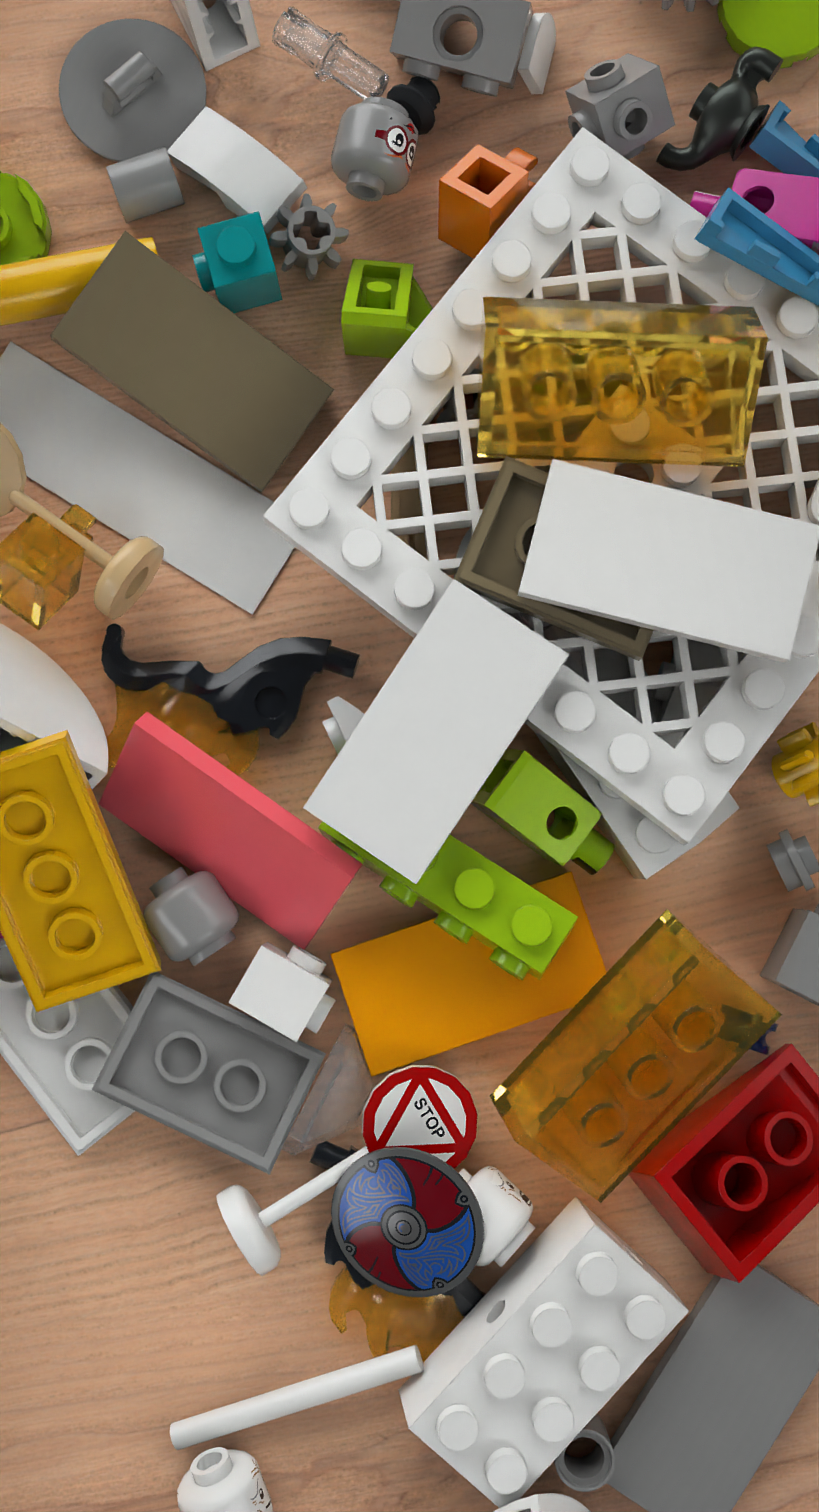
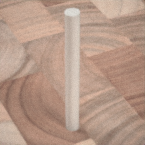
(296, 1397)

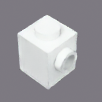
(285, 990)

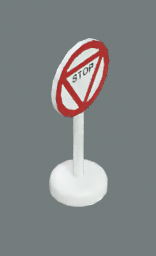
(408, 1108)

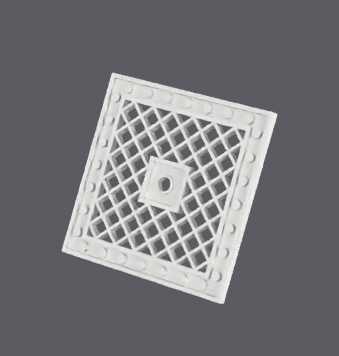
(323, 502)

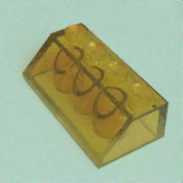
(618, 381)
(632, 1057)

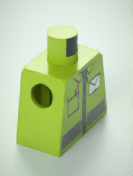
(523, 795)

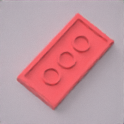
(227, 828)

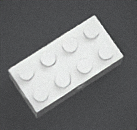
(540, 1355)

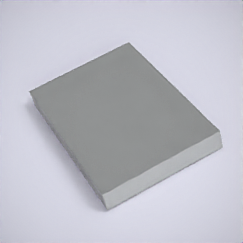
(209, 1072)

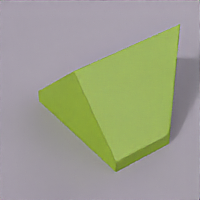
(381, 308)

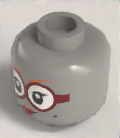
(374, 148)

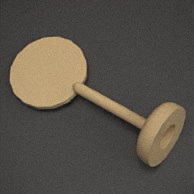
(124, 574)

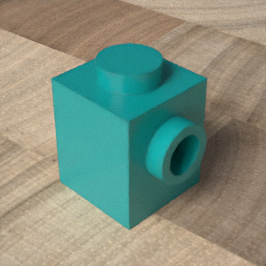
(237, 263)

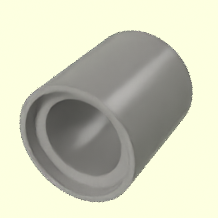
(145, 185)
(592, 1470)

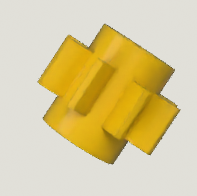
(798, 765)

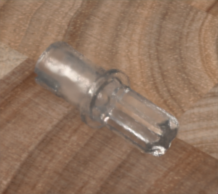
(328, 54)

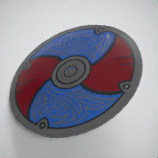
(407, 1222)

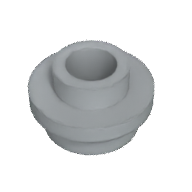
(794, 861)

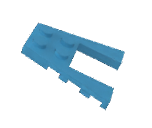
(753, 238)

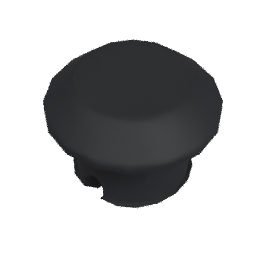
(419, 100)

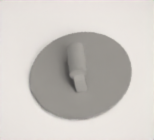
(130, 88)

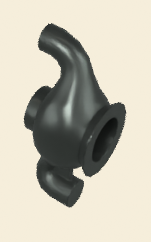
(726, 114)

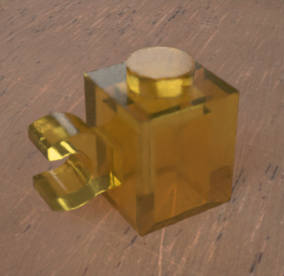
(42, 566)

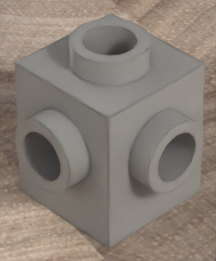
(621, 104)

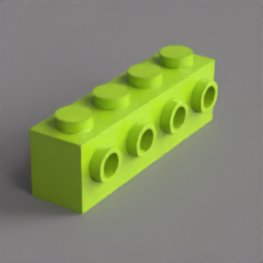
(478, 901)

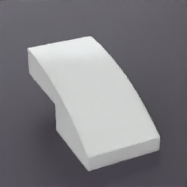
(236, 167)

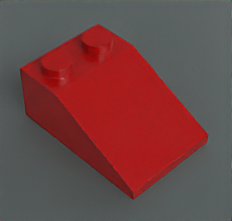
(740, 1166)

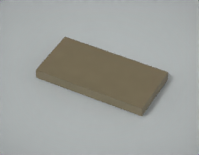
(191, 362)

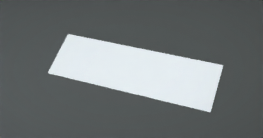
(139, 480)

